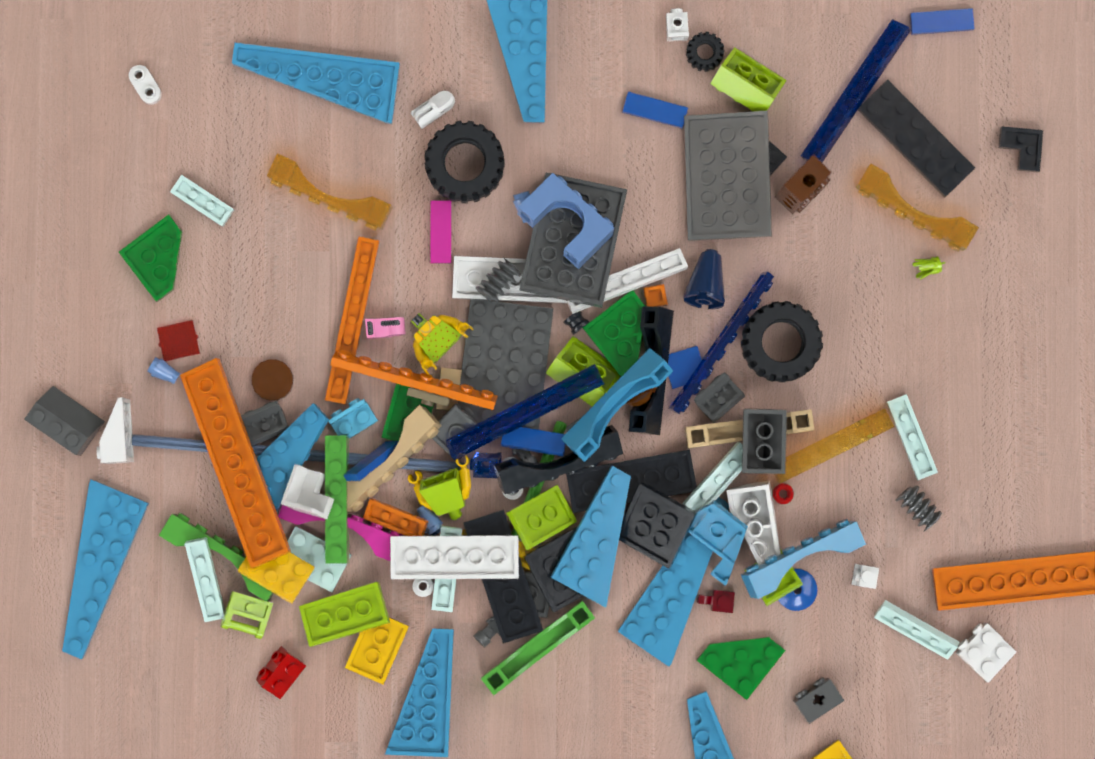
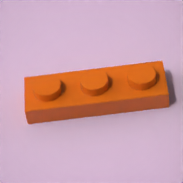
(395, 518)

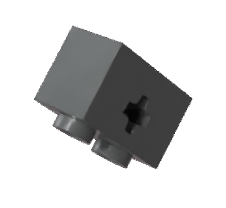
(829, 699)

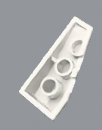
(755, 508)

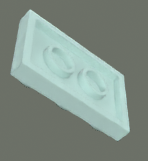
(312, 550)

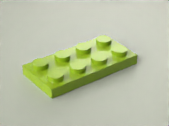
(344, 614)

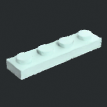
(911, 437)
(717, 479)
(205, 579)
(445, 588)
(916, 629)

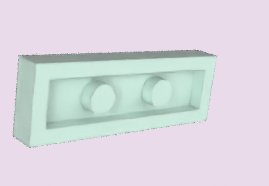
(202, 200)

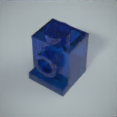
(481, 470)

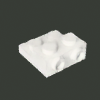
(985, 651)

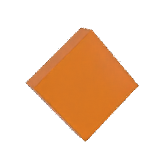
(655, 296)

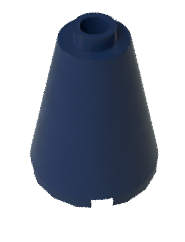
(706, 282)

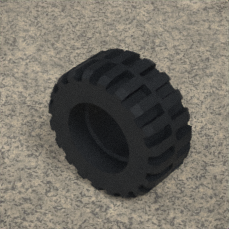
(460, 134)
(810, 341)

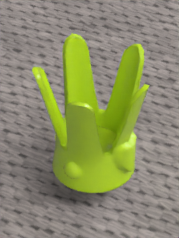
(928, 266)

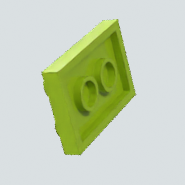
(541, 517)

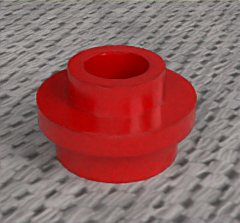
(790, 493)

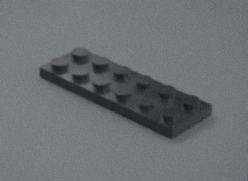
(916, 138)
(667, 473)
(508, 598)

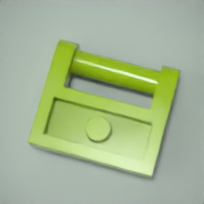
(249, 608)

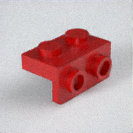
(280, 672)

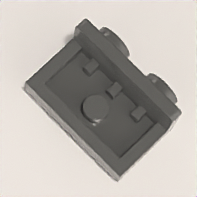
(718, 397)
(264, 422)

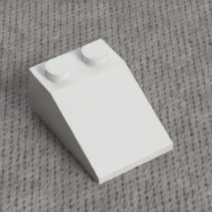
(117, 437)

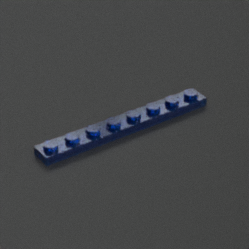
(856, 91)
(726, 336)
(524, 412)

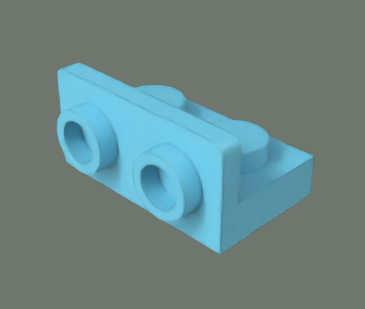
(354, 419)

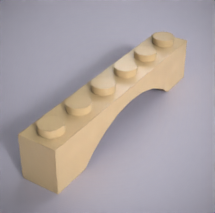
(733, 430)
(416, 431)

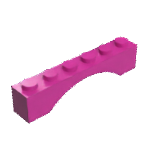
(373, 534)

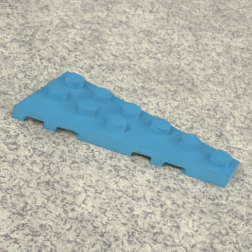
(522, 38)
(290, 449)
(592, 550)
(425, 716)

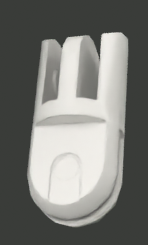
(433, 108)

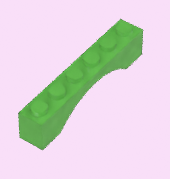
(336, 487)
(179, 530)
(537, 647)

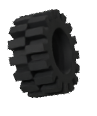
(705, 64)

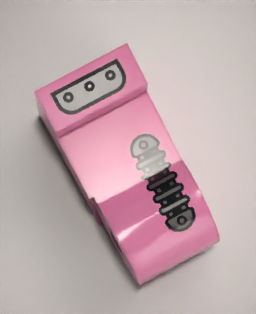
(385, 327)

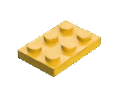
(281, 576)
(377, 650)

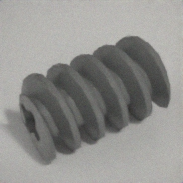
(498, 280)
(919, 507)

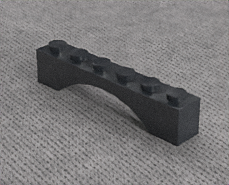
(656, 332)
(519, 474)

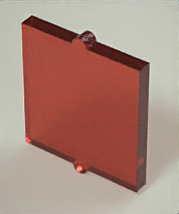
(178, 340)

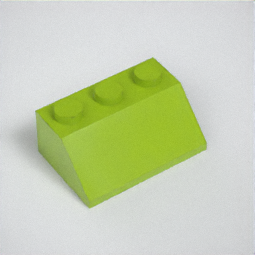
(748, 81)
(577, 357)

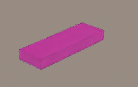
(441, 232)

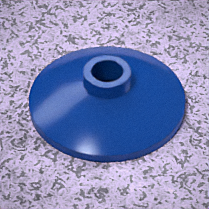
(807, 595)

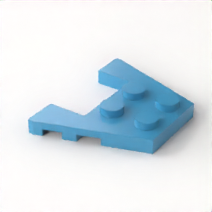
(720, 533)

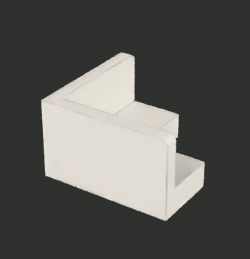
(303, 493)

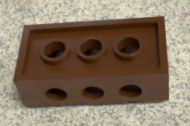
(804, 185)

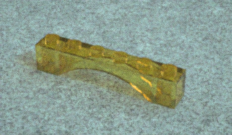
(878, 185)
(369, 210)
(835, 444)

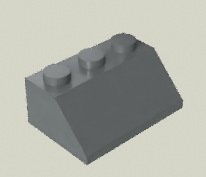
(64, 420)
(764, 441)

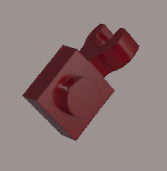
(721, 601)

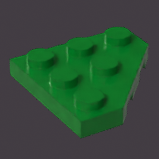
(156, 257)
(619, 332)
(742, 662)

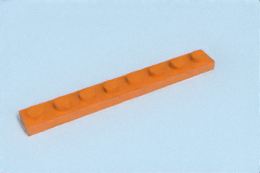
(353, 316)
(414, 380)

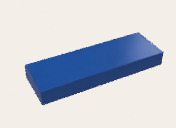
(942, 21)
(655, 110)
(535, 441)
(371, 461)

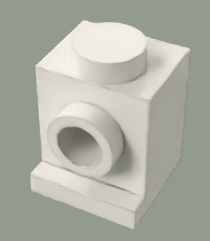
(674, 32)
(865, 576)

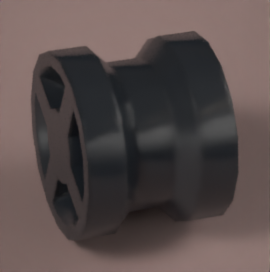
(576, 322)

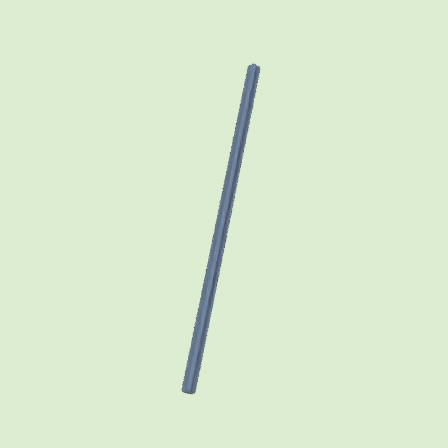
(315, 455)

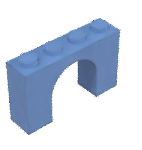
(556, 194)

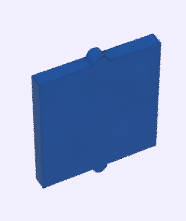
(683, 365)

